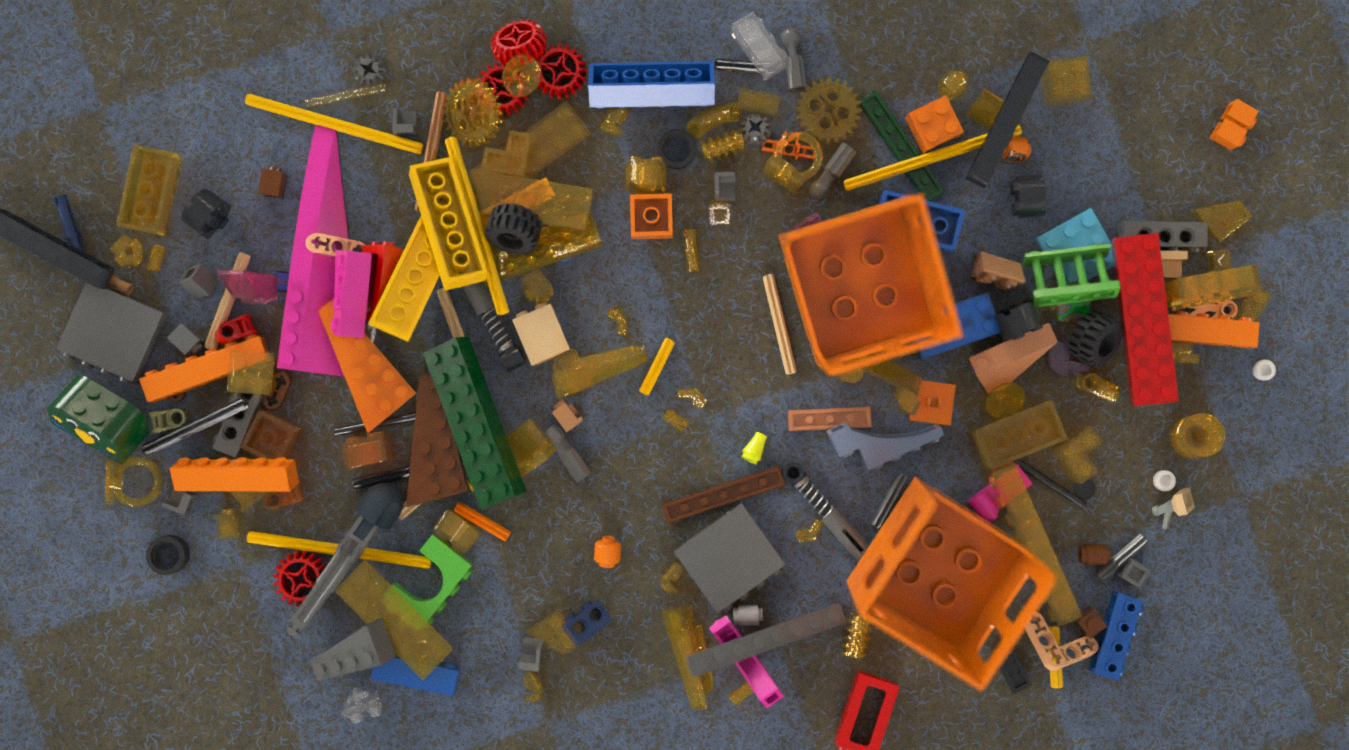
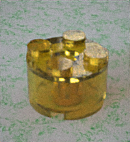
(645, 175)

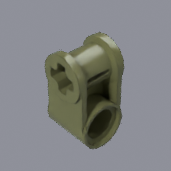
(167, 419)

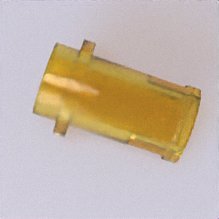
(156, 257)
(675, 420)
(741, 693)

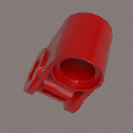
(238, 328)

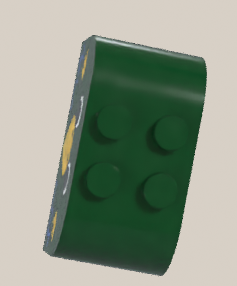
(99, 418)

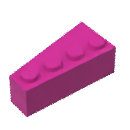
(350, 293)

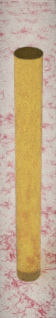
(346, 95)

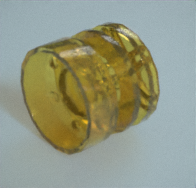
(1207, 430)

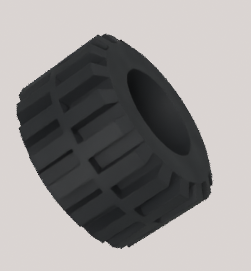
(513, 229)
(1095, 338)

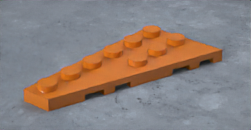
(370, 376)

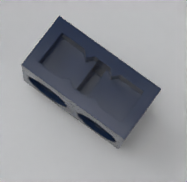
(589, 626)

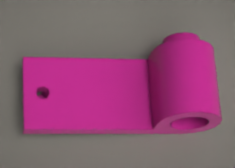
(986, 502)

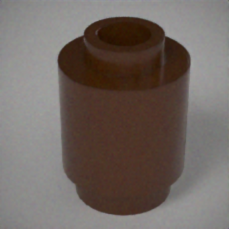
(1094, 554)

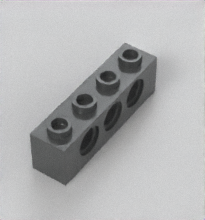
(1195, 233)
(223, 441)

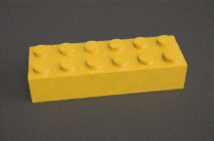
(448, 223)

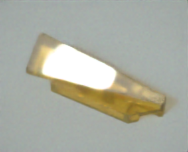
(685, 641)

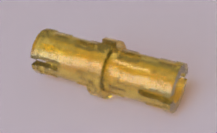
(691, 250)

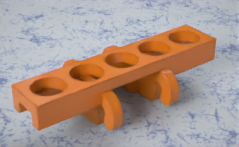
(797, 145)

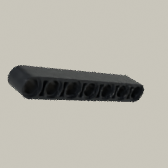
(1007, 119)
(55, 250)

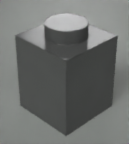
(186, 339)

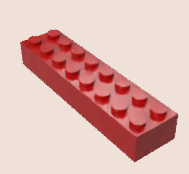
(1144, 320)

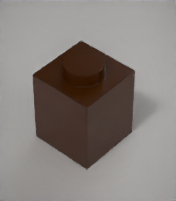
(272, 183)
(1090, 623)

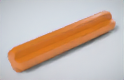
(482, 521)

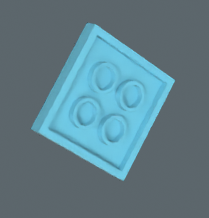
(1077, 232)

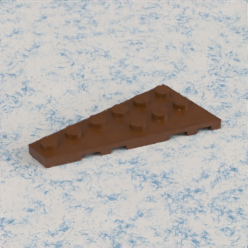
(435, 458)

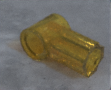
(1099, 387)

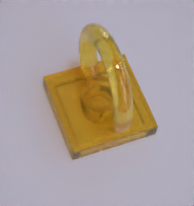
(786, 173)
(113, 482)

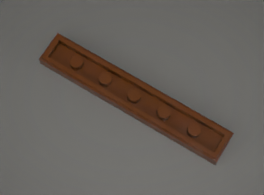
(723, 494)

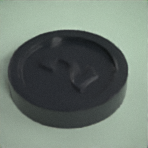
(1085, 490)

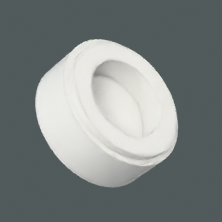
(1264, 369)
(1164, 480)

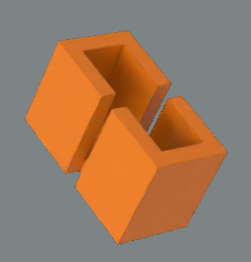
(1236, 121)

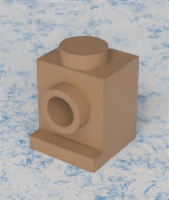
(566, 415)

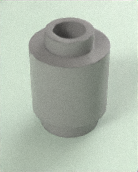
(747, 615)

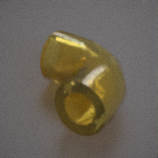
(713, 117)

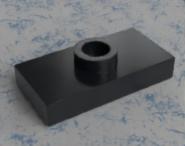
(1014, 672)

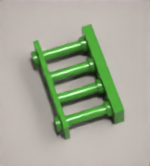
(1070, 294)

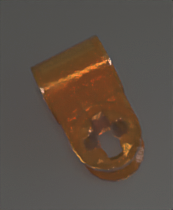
(285, 498)

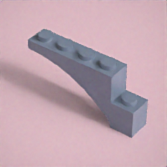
(880, 448)

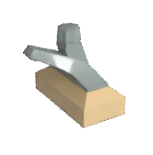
(1181, 503)

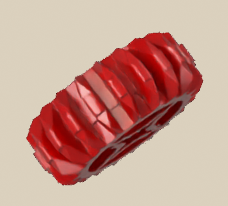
(518, 39)
(568, 74)
(489, 77)
(285, 572)

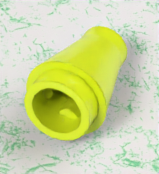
(754, 449)

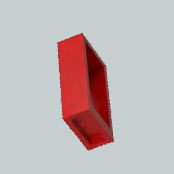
(383, 263)
(861, 682)

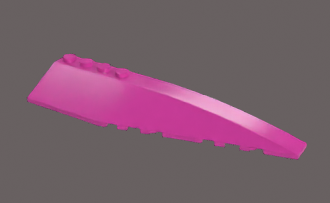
(312, 275)

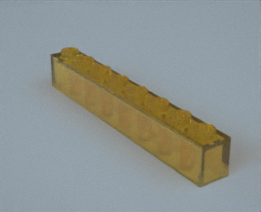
(1031, 533)

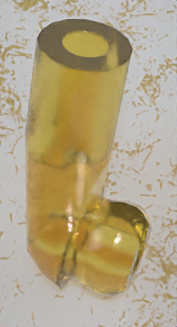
(621, 318)
(694, 395)
(809, 534)

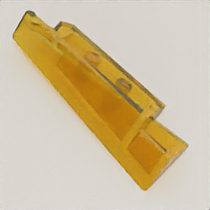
(596, 368)

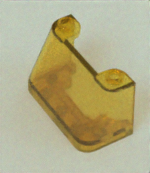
(907, 382)

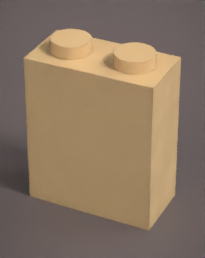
(541, 334)

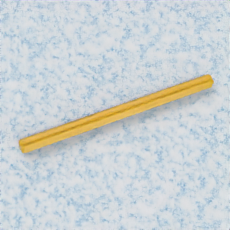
(333, 123)
(918, 162)
(492, 276)
(329, 548)

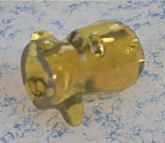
(613, 121)

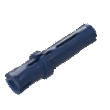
(67, 219)

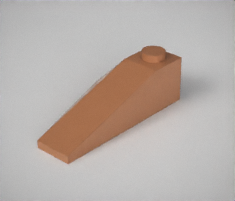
(1011, 358)

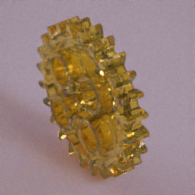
(845, 102)
(478, 114)

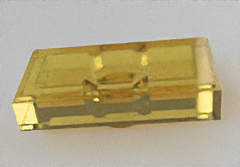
(758, 102)

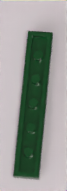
(900, 144)

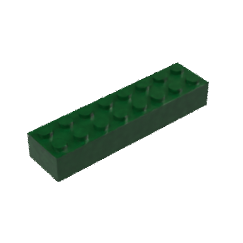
(474, 422)

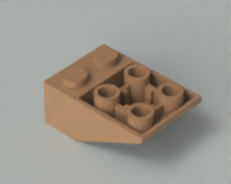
(997, 271)

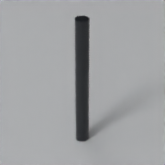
(387, 422)
(1051, 484)

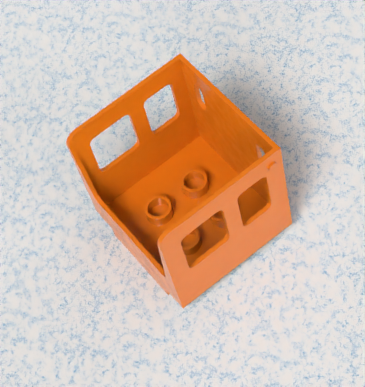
(870, 284)
(946, 582)

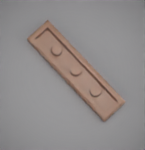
(828, 418)

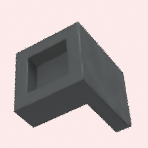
(404, 122)
(724, 186)
(198, 281)
(181, 502)
(1134, 573)
(531, 654)

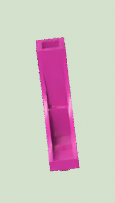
(751, 668)

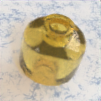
(953, 85)

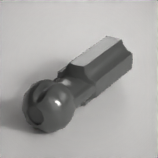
(794, 69)
(820, 188)
(567, 453)

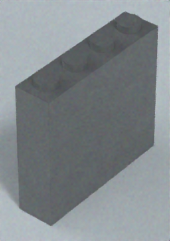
(112, 333)
(729, 558)

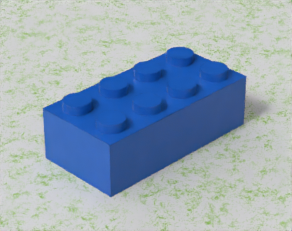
(945, 221)
(974, 321)

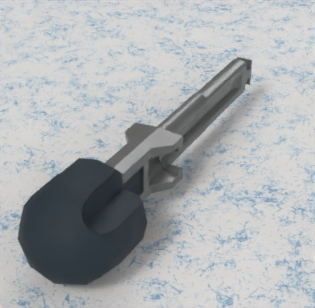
(377, 510)

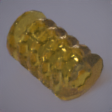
(722, 146)
(857, 636)

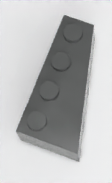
(359, 651)

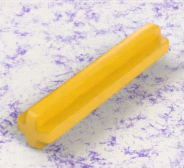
(656, 366)
(1056, 677)

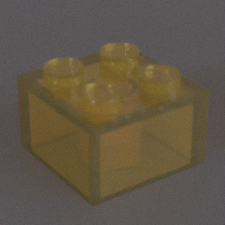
(1067, 81)

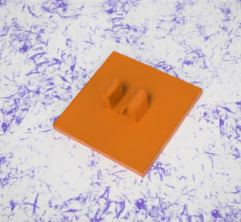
(935, 403)

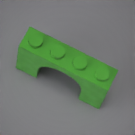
(453, 568)

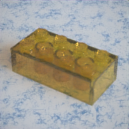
(149, 190)
(1212, 287)
(1018, 434)

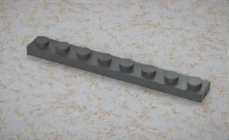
(765, 640)

